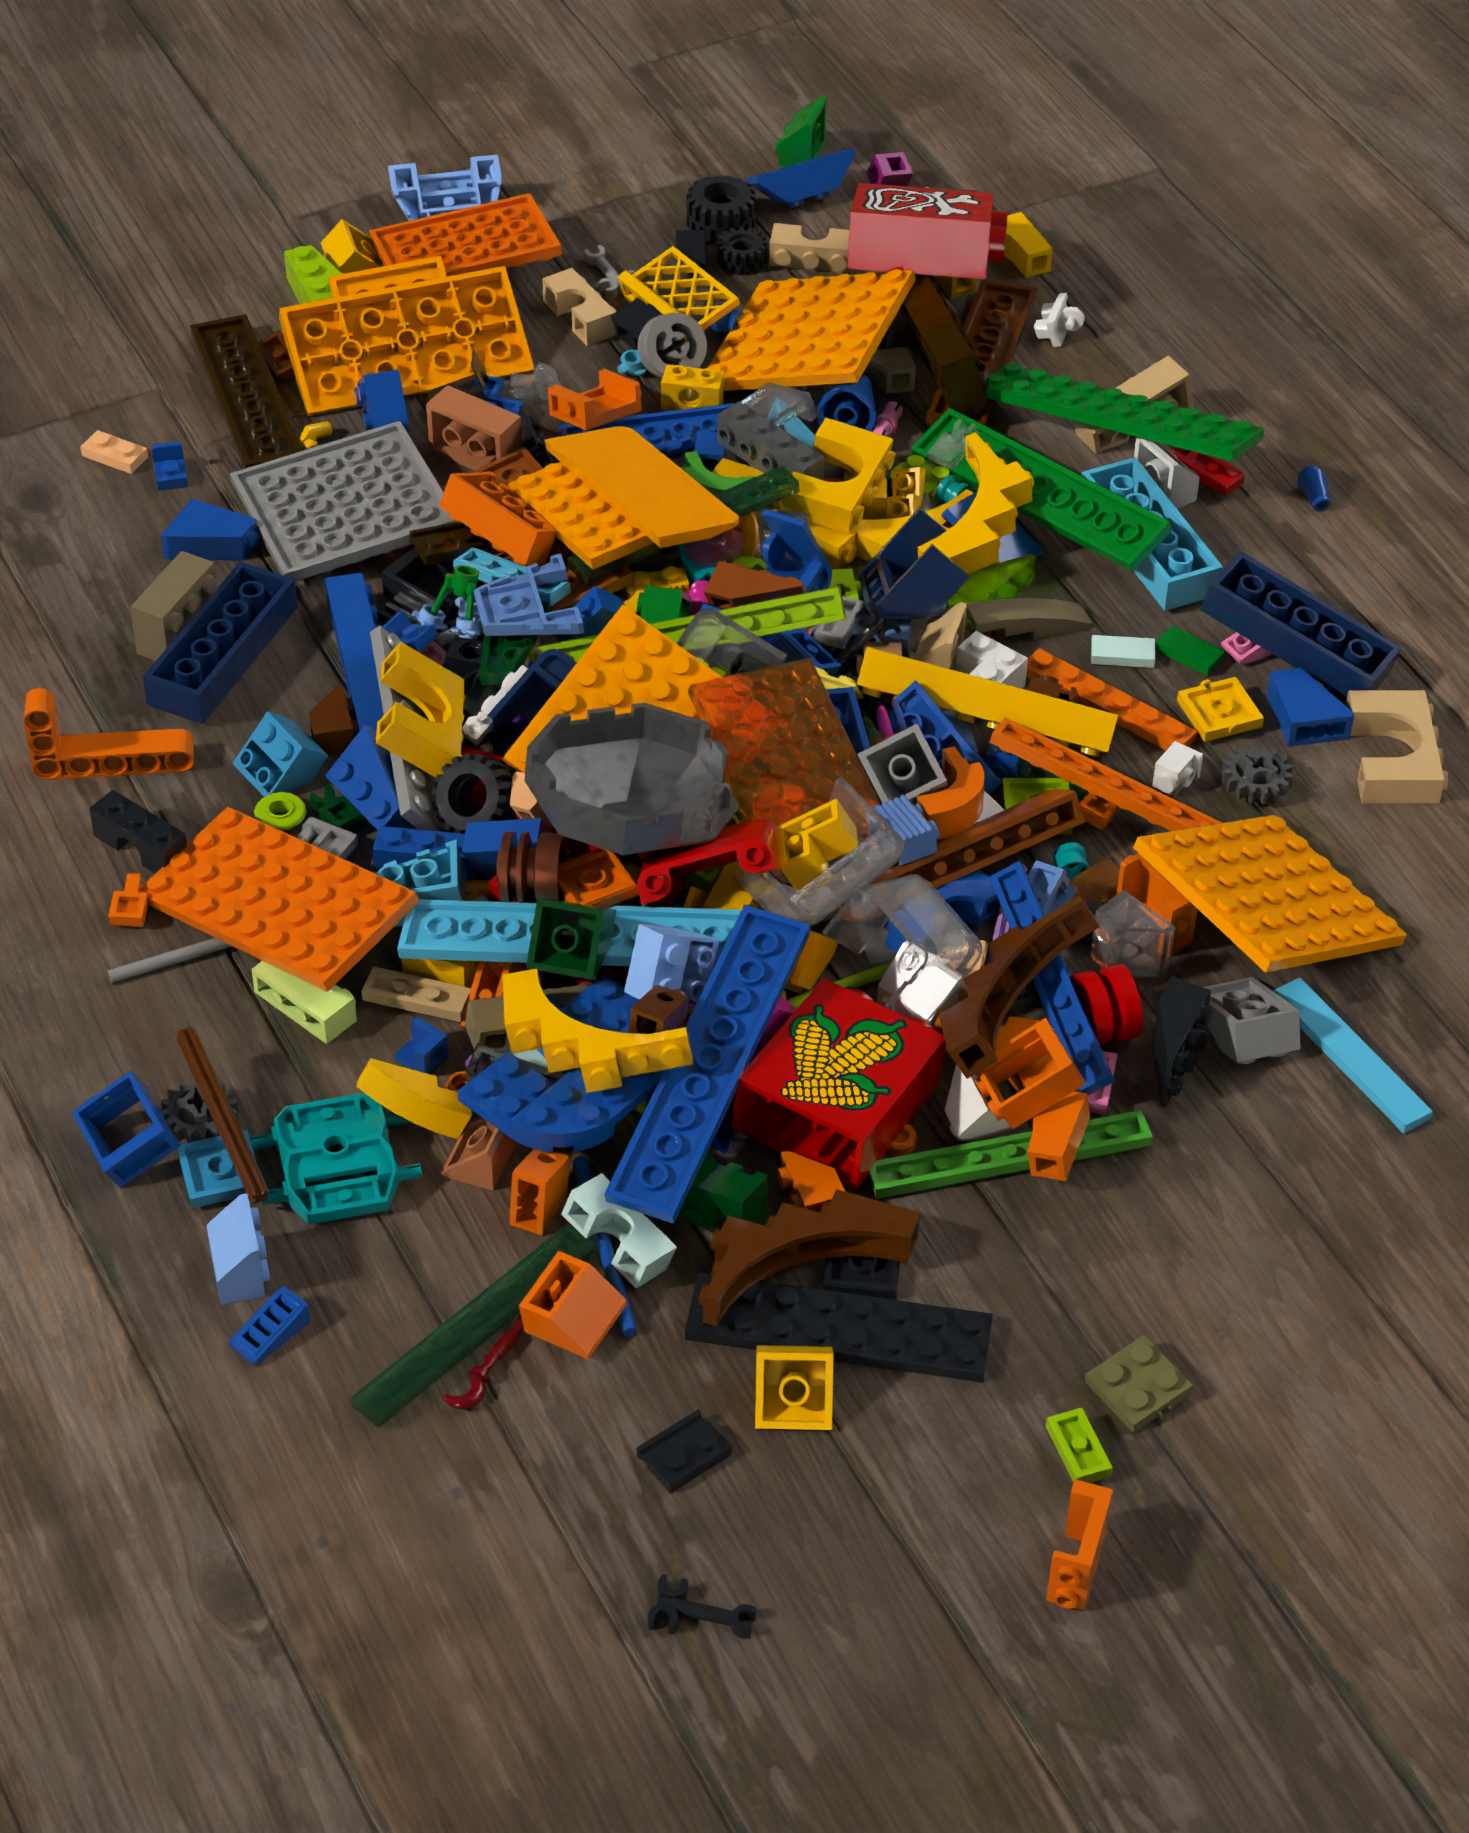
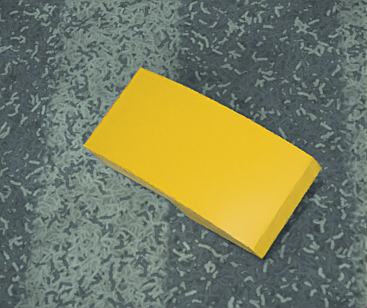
(907, 492)

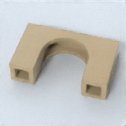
(1408, 718)

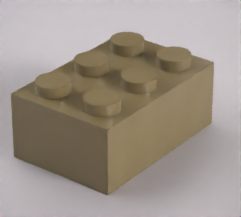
(171, 603)

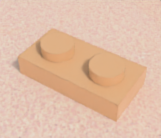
(114, 452)

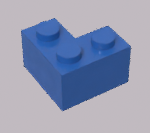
(382, 399)

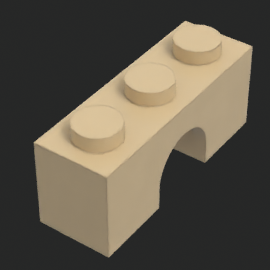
(793, 250)
(590, 312)

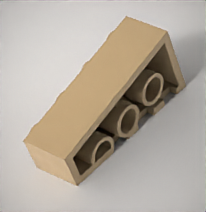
(1159, 382)

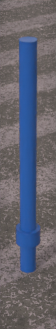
(607, 1254)

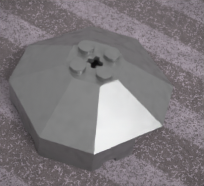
(631, 779)

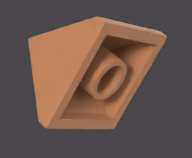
(479, 1154)

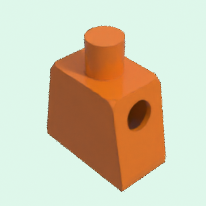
(539, 1179)

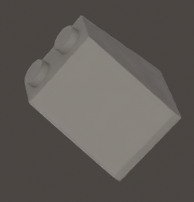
(903, 766)

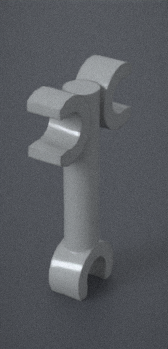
(610, 284)

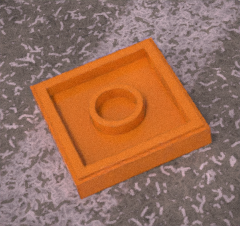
(595, 880)

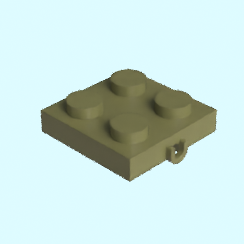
(1139, 1384)

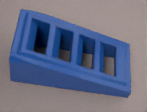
(285, 1307)

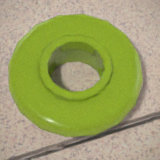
(280, 802)

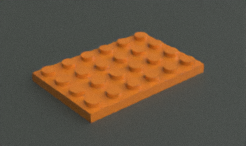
(473, 237)

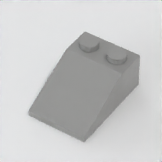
(1252, 1021)

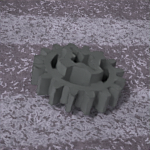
(1257, 774)
(183, 1116)

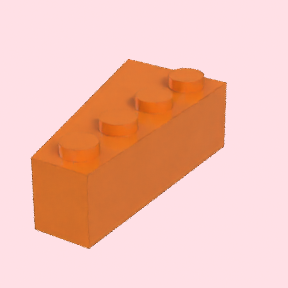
(498, 517)

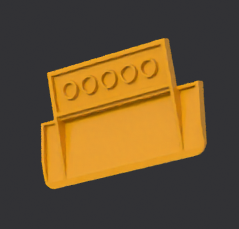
(619, 496)

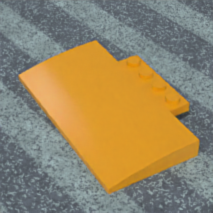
(406, 321)

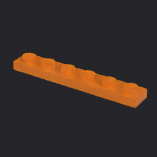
(1132, 713)

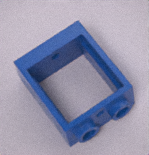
(143, 1149)

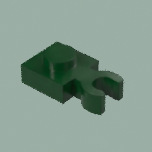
(336, 811)

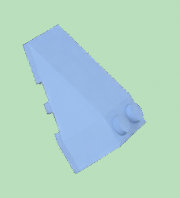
(445, 192)

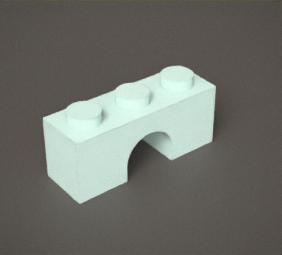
(643, 1247)

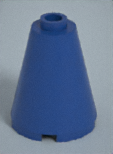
(850, 404)

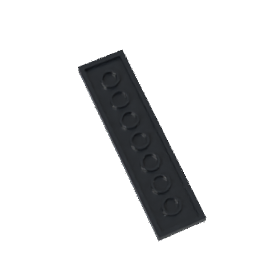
(856, 1327)

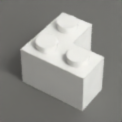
(991, 661)

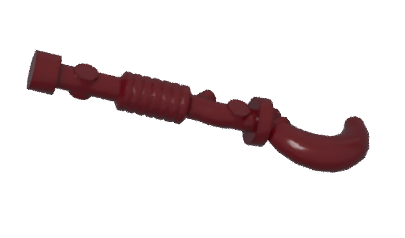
(479, 1374)

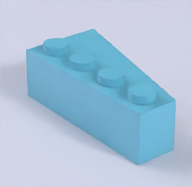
(431, 874)

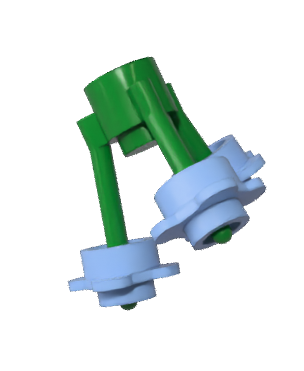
(463, 582)

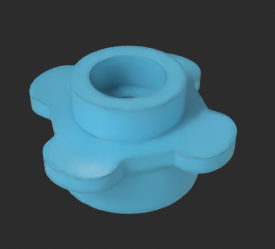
(631, 364)

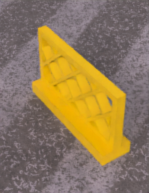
(664, 304)

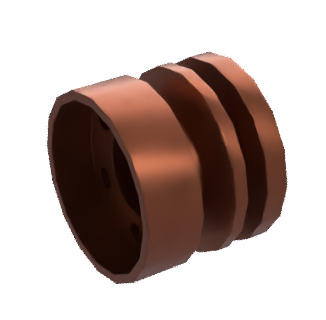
(528, 868)

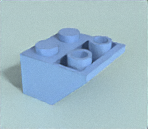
(671, 960)
(238, 1251)

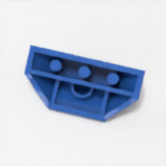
(804, 178)

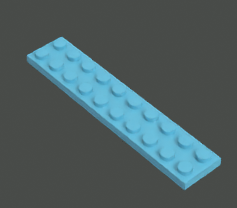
(504, 929)

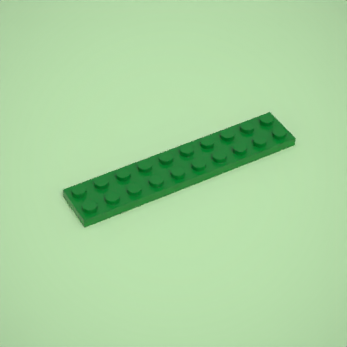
(1123, 412)
(1064, 499)

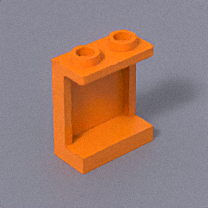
(609, 401)
(1159, 895)
(1087, 1522)

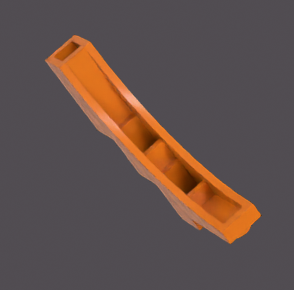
(1056, 1129)

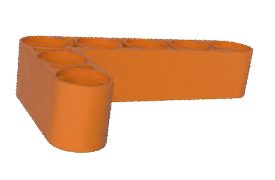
(99, 753)

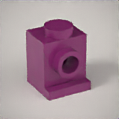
(890, 169)

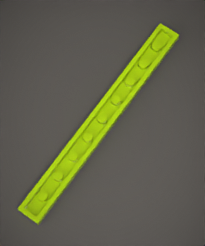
(759, 618)

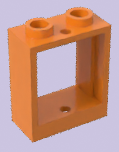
(1043, 1093)

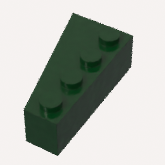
(725, 1192)

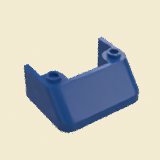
(792, 553)

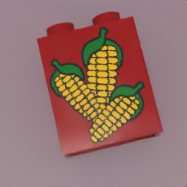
(839, 1081)

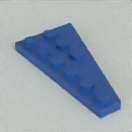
(667, 430)

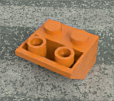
(571, 1306)

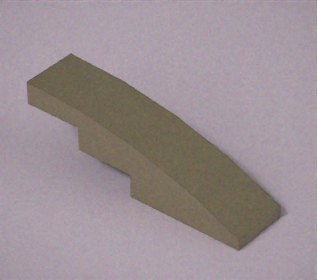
(1033, 615)

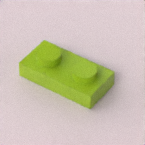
(1078, 1446)

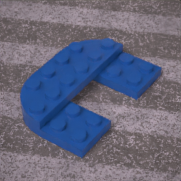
(561, 1113)

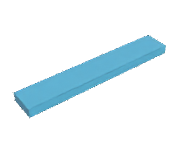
(1355, 1058)

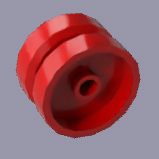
(1110, 1003)

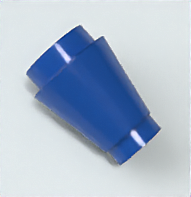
(1314, 486)

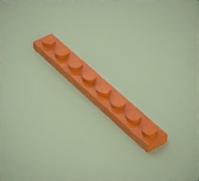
(1097, 778)

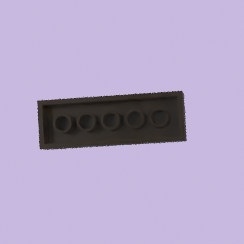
(943, 345)

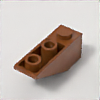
(738, 586)

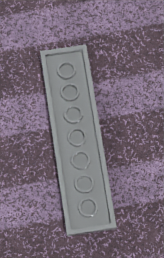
(411, 782)

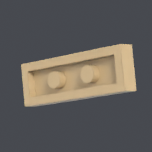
(416, 994)

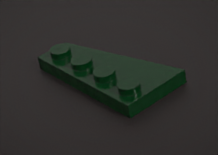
(505, 654)

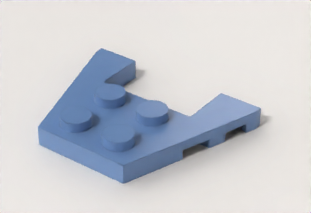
(516, 608)

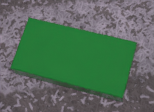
(1189, 650)

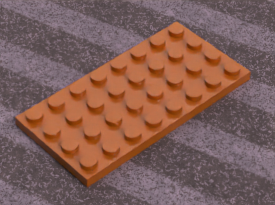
(279, 898)

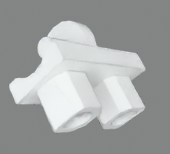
(1058, 320)

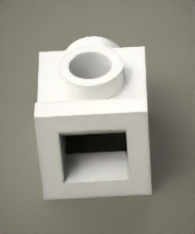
(1177, 769)

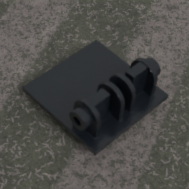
(536, 444)

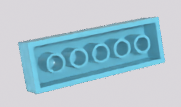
(1181, 565)

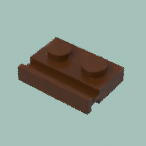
(1049, 686)

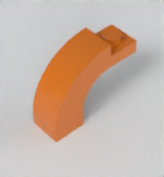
(959, 804)

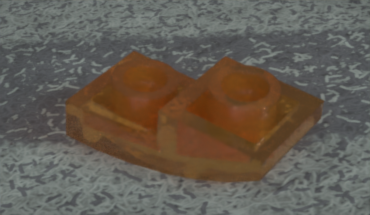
(1097, 882)

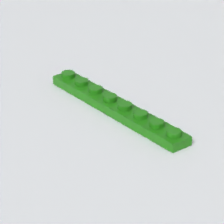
(998, 1156)

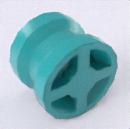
(950, 488)
(1071, 858)

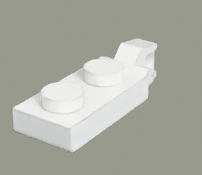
(478, 726)

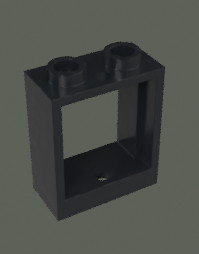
(409, 569)

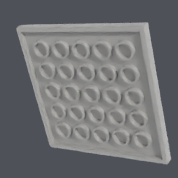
(341, 500)

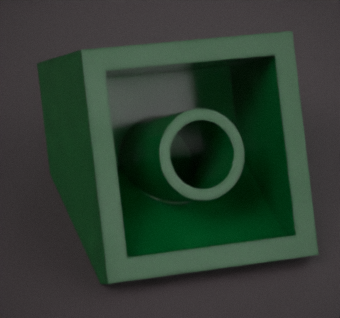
(570, 938)

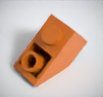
(807, 1181)

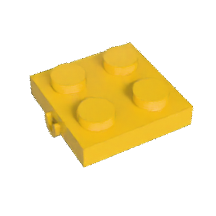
(1220, 709)

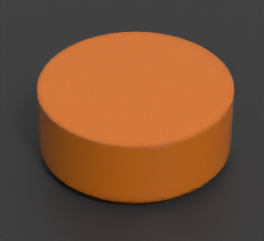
(904, 1143)

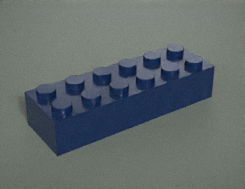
(1299, 627)
(220, 642)

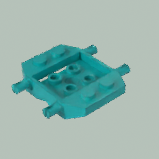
(304, 1134)

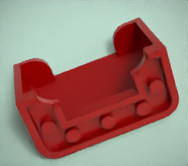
(749, 843)

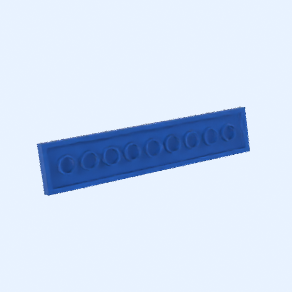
(722, 1038)

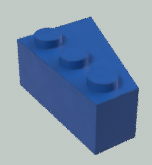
(368, 781)

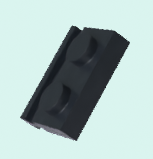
(684, 1451)

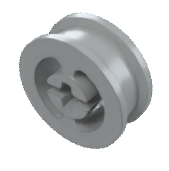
(685, 353)

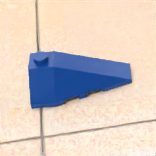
(917, 707)

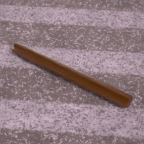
(222, 1115)

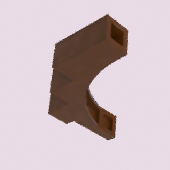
(1018, 957)

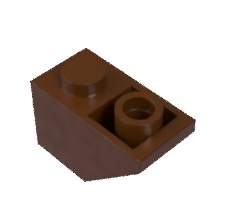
(332, 723)

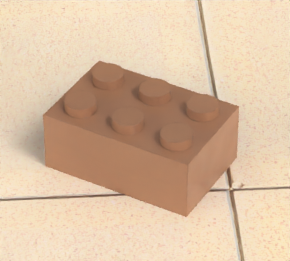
(470, 429)

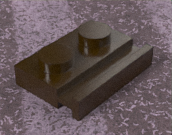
(444, 542)

